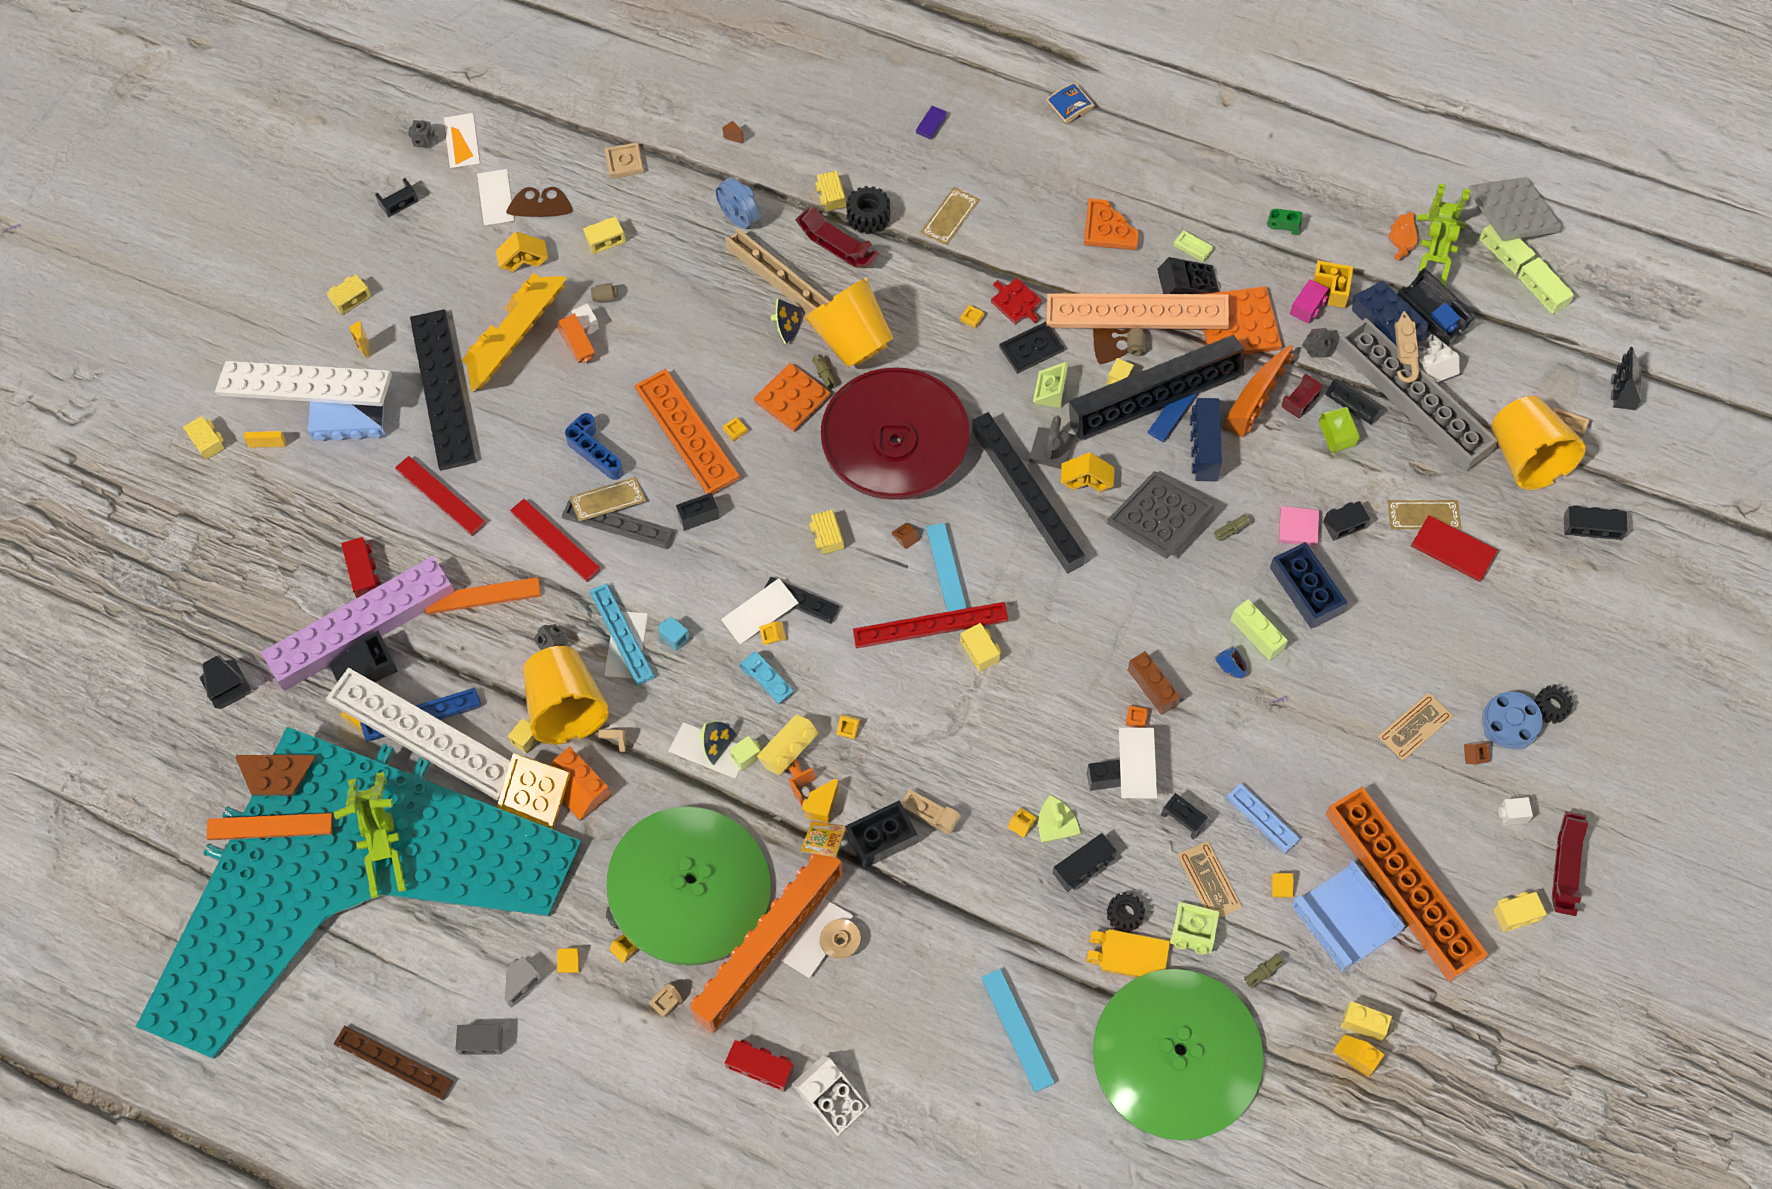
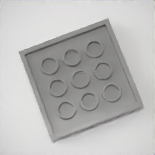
(1514, 208)

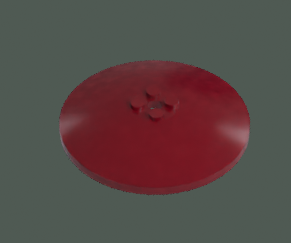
(892, 405)

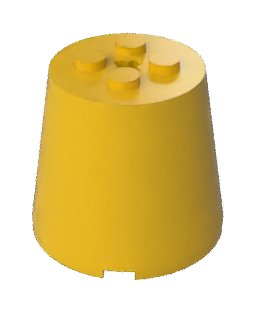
(852, 324)
(1536, 443)
(562, 696)

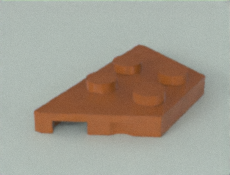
(274, 773)

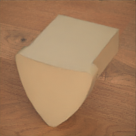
(620, 734)
(666, 1000)

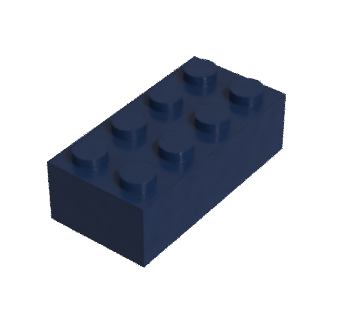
(1384, 308)
(1206, 439)
(1308, 585)

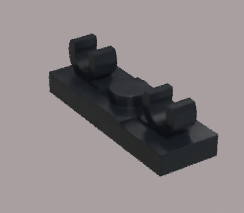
(1353, 400)

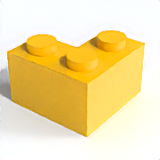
(521, 249)
(1337, 279)
(1087, 471)

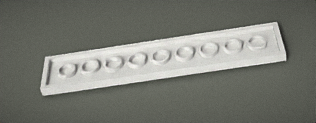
(304, 383)
(420, 732)

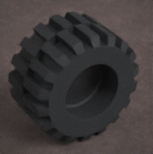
(868, 198)

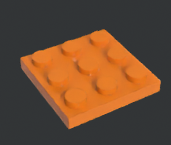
(792, 397)

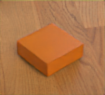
(1136, 717)

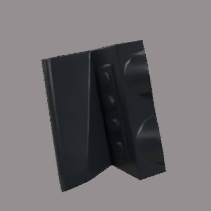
(223, 681)

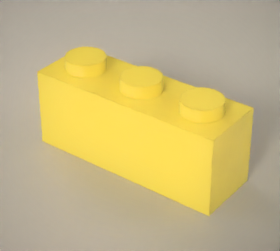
(787, 744)

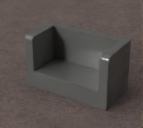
(479, 1039)

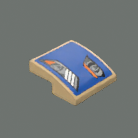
(1070, 102)

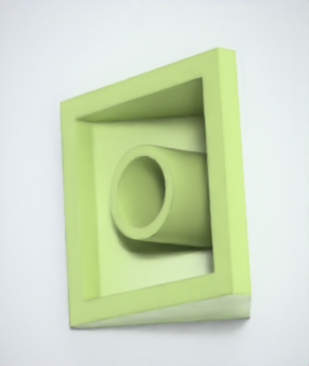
(1051, 385)

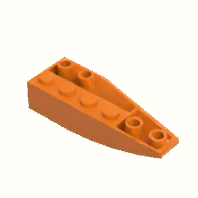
(1256, 394)

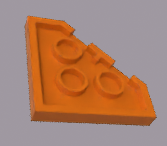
(1108, 227)

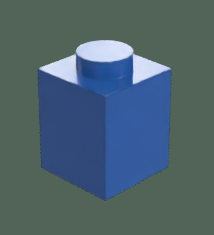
(1445, 318)

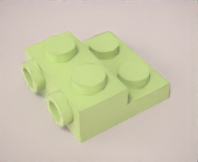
(1194, 928)

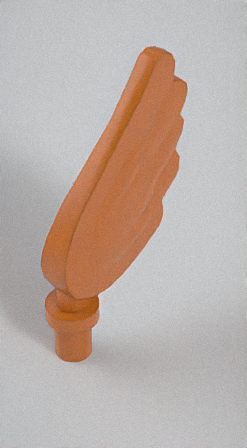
(1403, 235)

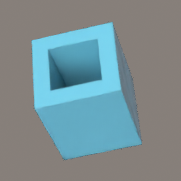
(673, 633)

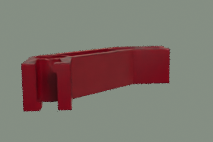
(835, 240)
(1568, 863)

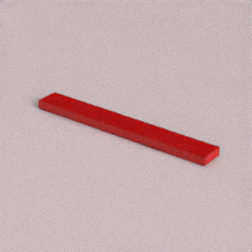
(930, 625)

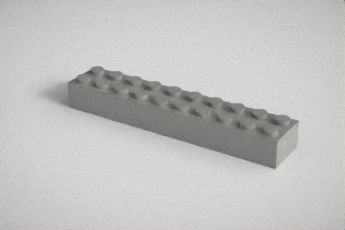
(1421, 400)

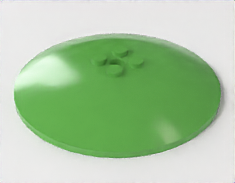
(1171, 1092)

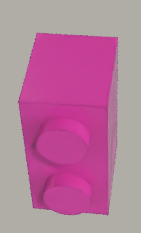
(1309, 301)

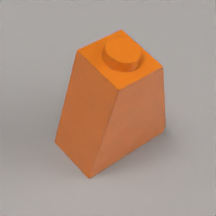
(575, 338)

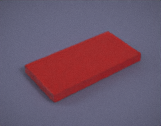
(1454, 548)

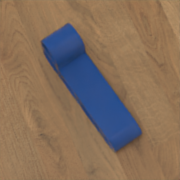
(591, 454)

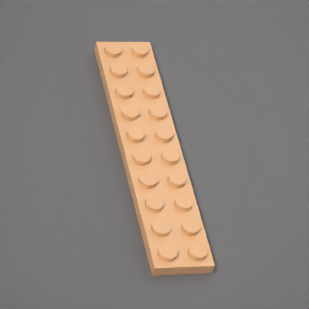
(1138, 311)

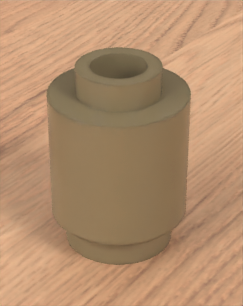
(604, 292)
(1136, 341)

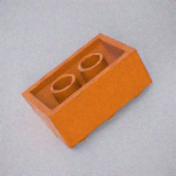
(584, 788)

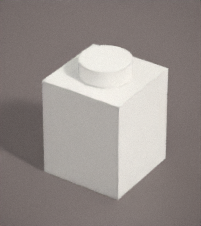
(586, 318)
(1515, 811)

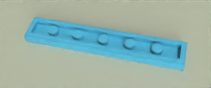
(945, 567)
(622, 634)
(1017, 1031)

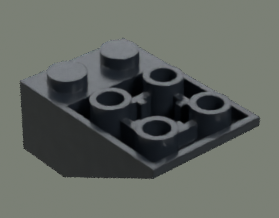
(1186, 277)
(1627, 382)
(366, 657)

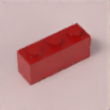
(360, 566)
(759, 1064)

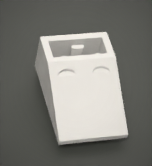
(1437, 358)
(830, 1095)

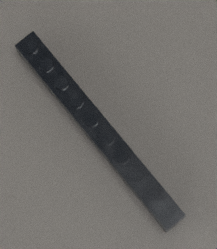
(1028, 493)

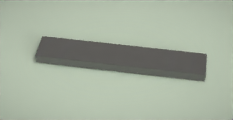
(624, 527)

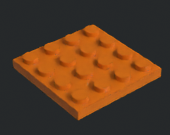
(1249, 321)

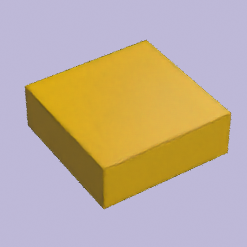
(972, 316)
(735, 429)

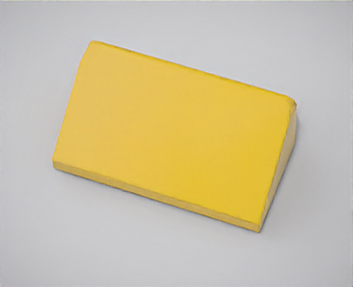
(360, 338)

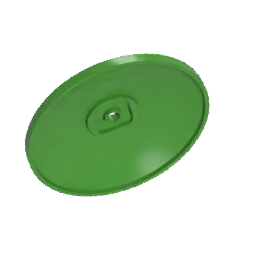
(681, 919)

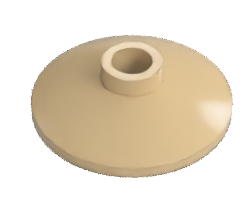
(838, 930)

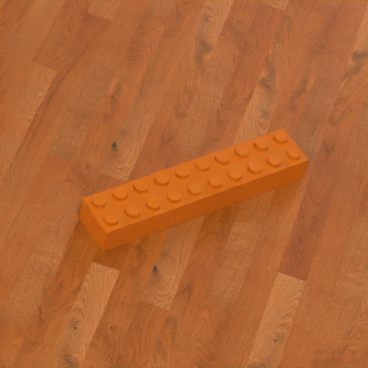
(1406, 884)
(765, 941)

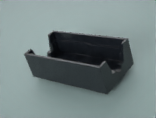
(1428, 294)

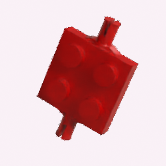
(1016, 301)

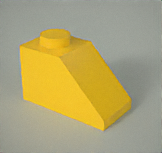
(821, 802)
(1358, 1054)

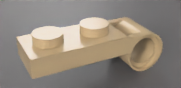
(930, 812)

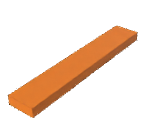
(487, 595)
(269, 826)

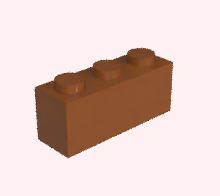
(1153, 683)

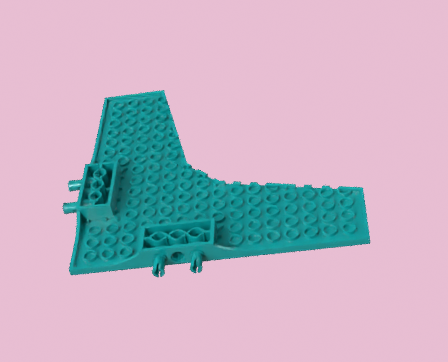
(280, 889)

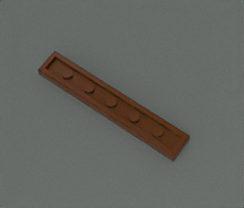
(393, 1063)

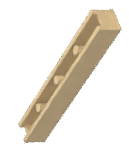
(774, 272)

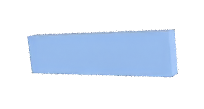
(1263, 818)

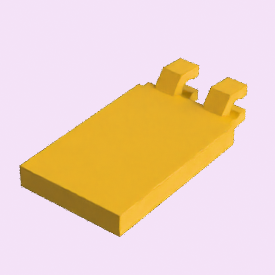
(1128, 953)

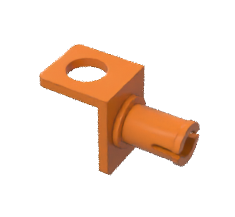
(799, 779)

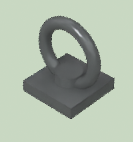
(1051, 446)

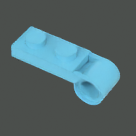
(766, 677)

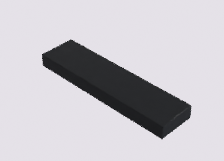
(810, 603)

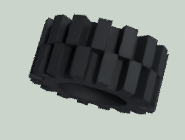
(1560, 697)
(1125, 924)

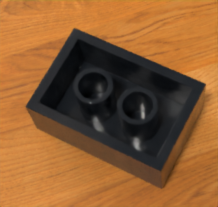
(881, 834)

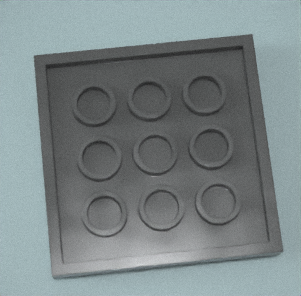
(1160, 514)

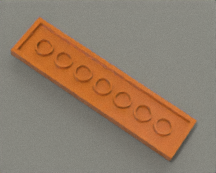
(687, 432)

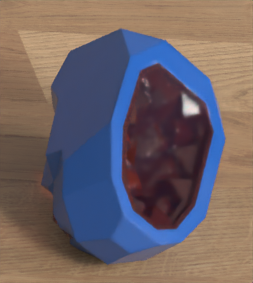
(1232, 662)

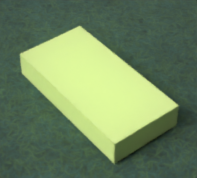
(1193, 246)

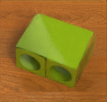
(1339, 429)

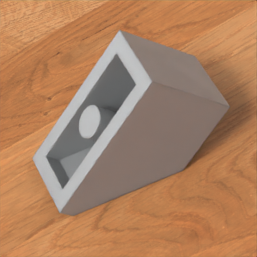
(519, 980)

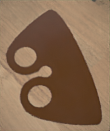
(532, 208)
(1105, 344)

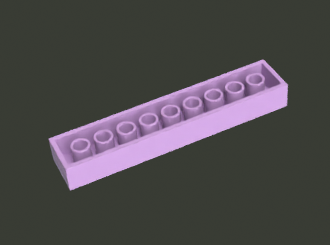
(375, 611)

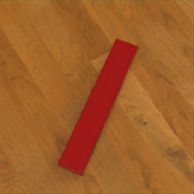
(440, 495)
(555, 540)

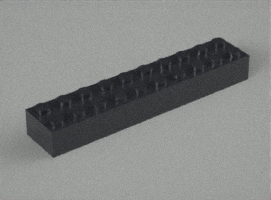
(1156, 387)

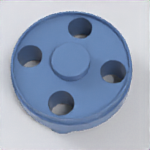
(737, 202)
(1512, 720)

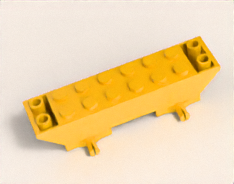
(497, 344)

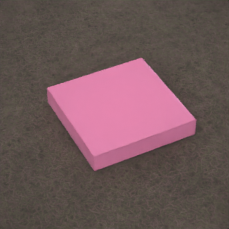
(1298, 526)

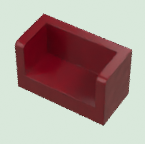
(1302, 396)

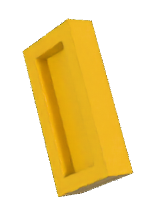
(265, 439)

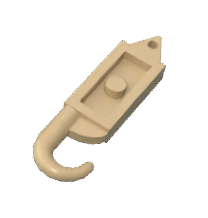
(1407, 346)

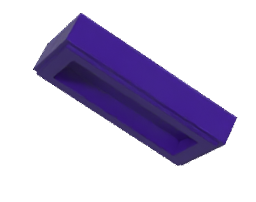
(931, 122)

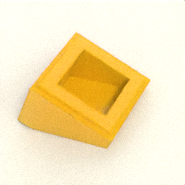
(772, 633)
(848, 726)
(1022, 822)
(1282, 885)
(622, 948)
(568, 960)

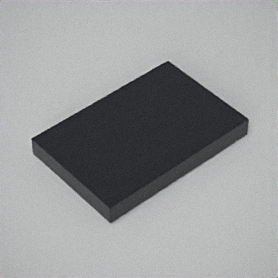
(1031, 347)

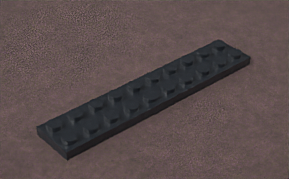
(442, 390)

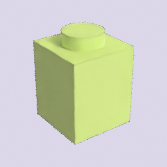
(745, 752)

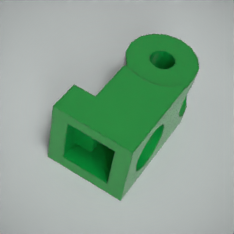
(1285, 220)

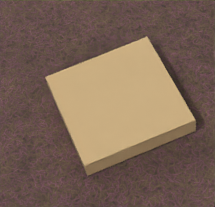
(624, 160)

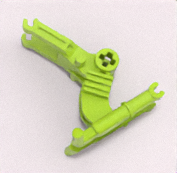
(1442, 230)
(375, 827)

